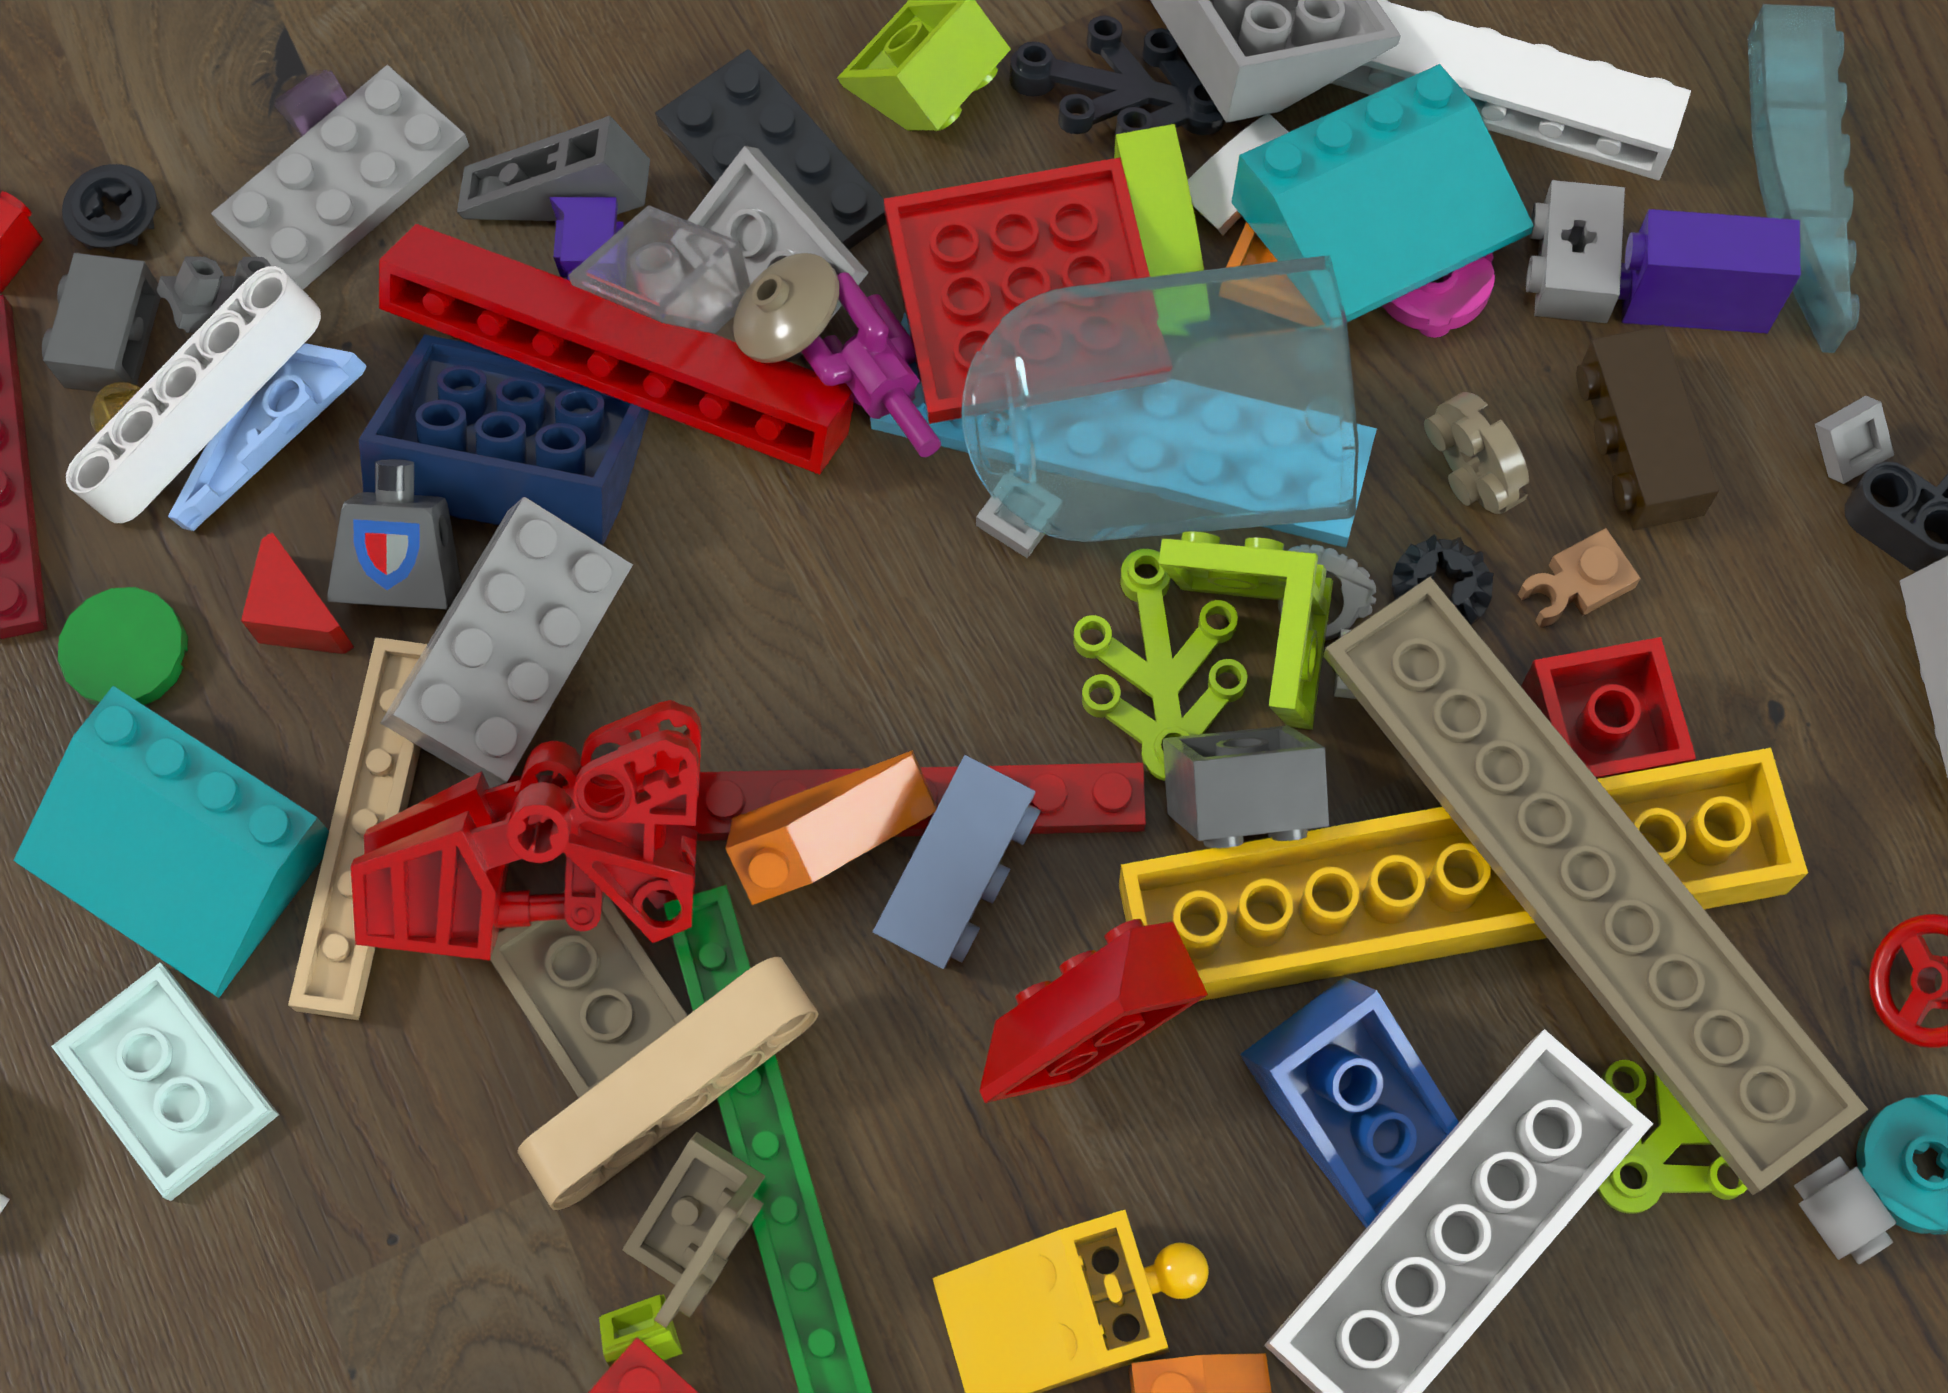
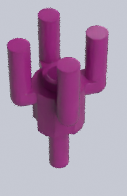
(874, 364)

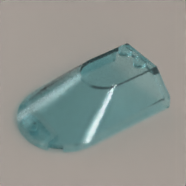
(1170, 404)

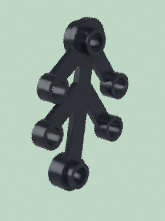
(1126, 89)

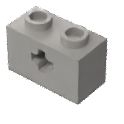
(1580, 282)

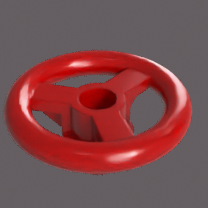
(1925, 967)

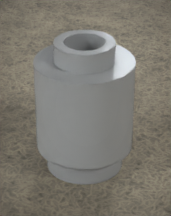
(1845, 1211)

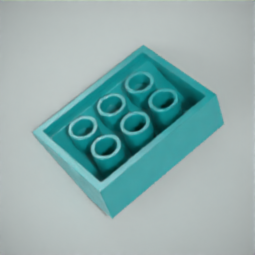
(1385, 189)
(170, 841)

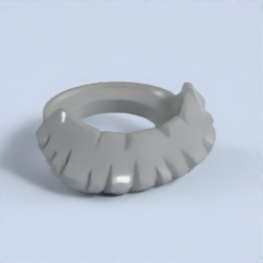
(1355, 588)

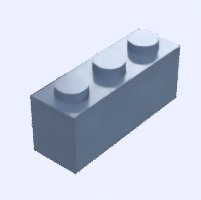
(958, 864)

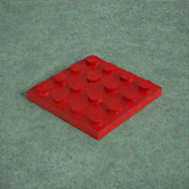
(992, 245)

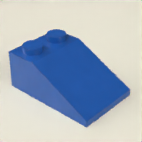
(1353, 1094)

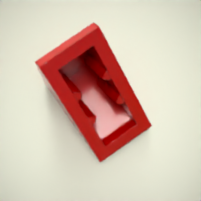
(286, 608)

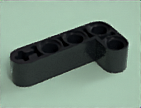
(1902, 527)

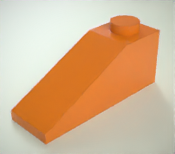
(826, 826)

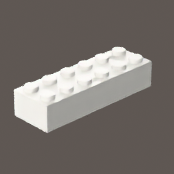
(1462, 1228)

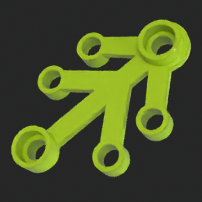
(1160, 674)
(1674, 1130)

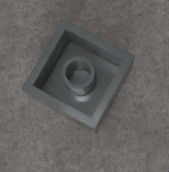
(1246, 785)

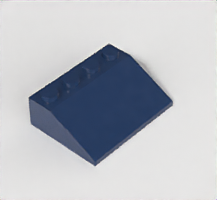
(504, 432)

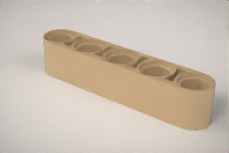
(667, 1083)

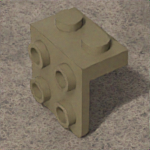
(696, 1222)

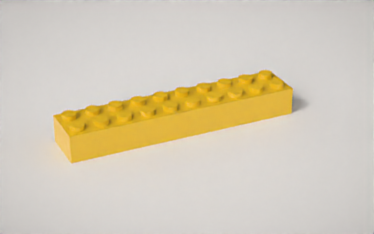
(1423, 891)

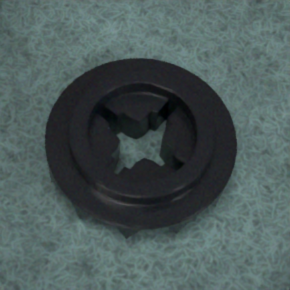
(124, 186)
(1459, 561)

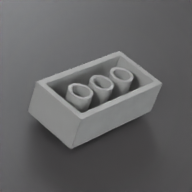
(507, 643)

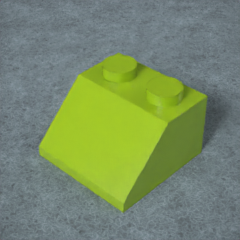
(927, 62)

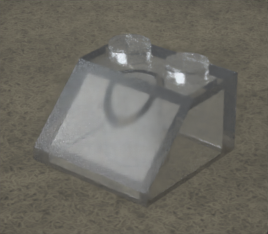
(668, 271)

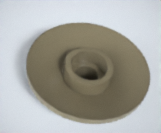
(786, 308)

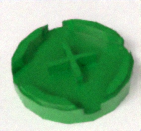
(123, 642)

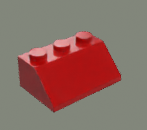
(1091, 1010)

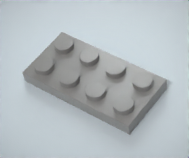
(341, 178)

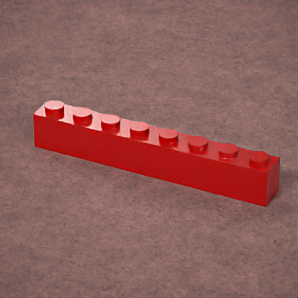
(614, 349)

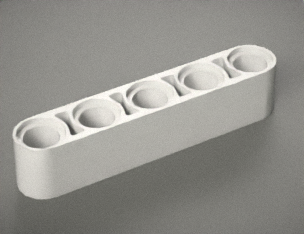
(193, 395)

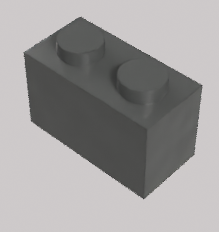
(101, 322)

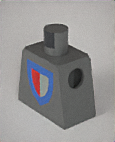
(395, 545)

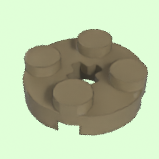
(1481, 455)

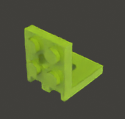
(1272, 573)

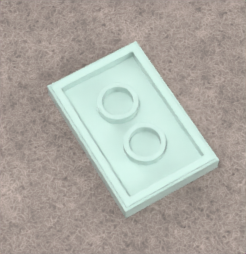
(165, 1081)

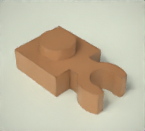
(1584, 574)

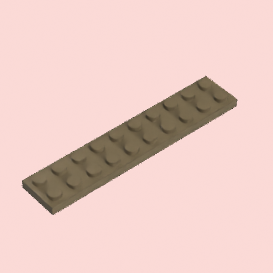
(1595, 886)

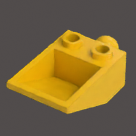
(1049, 1317)

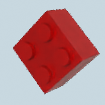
(1614, 706)

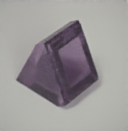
(310, 100)

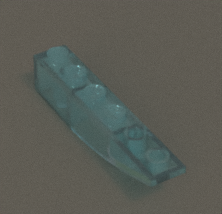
(1804, 155)

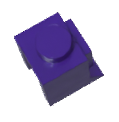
(582, 228)

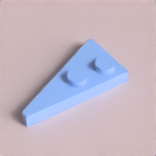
(263, 427)

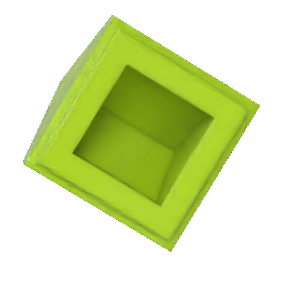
(623, 1325)

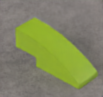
(1160, 199)

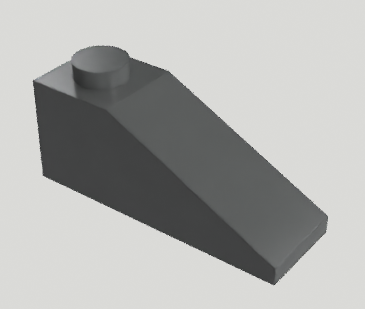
(576, 163)

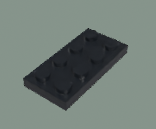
(750, 108)

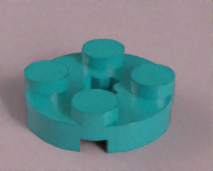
(1887, 1165)

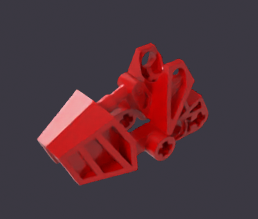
(441, 867)

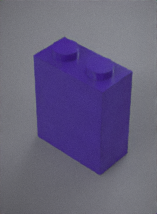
(1709, 270)

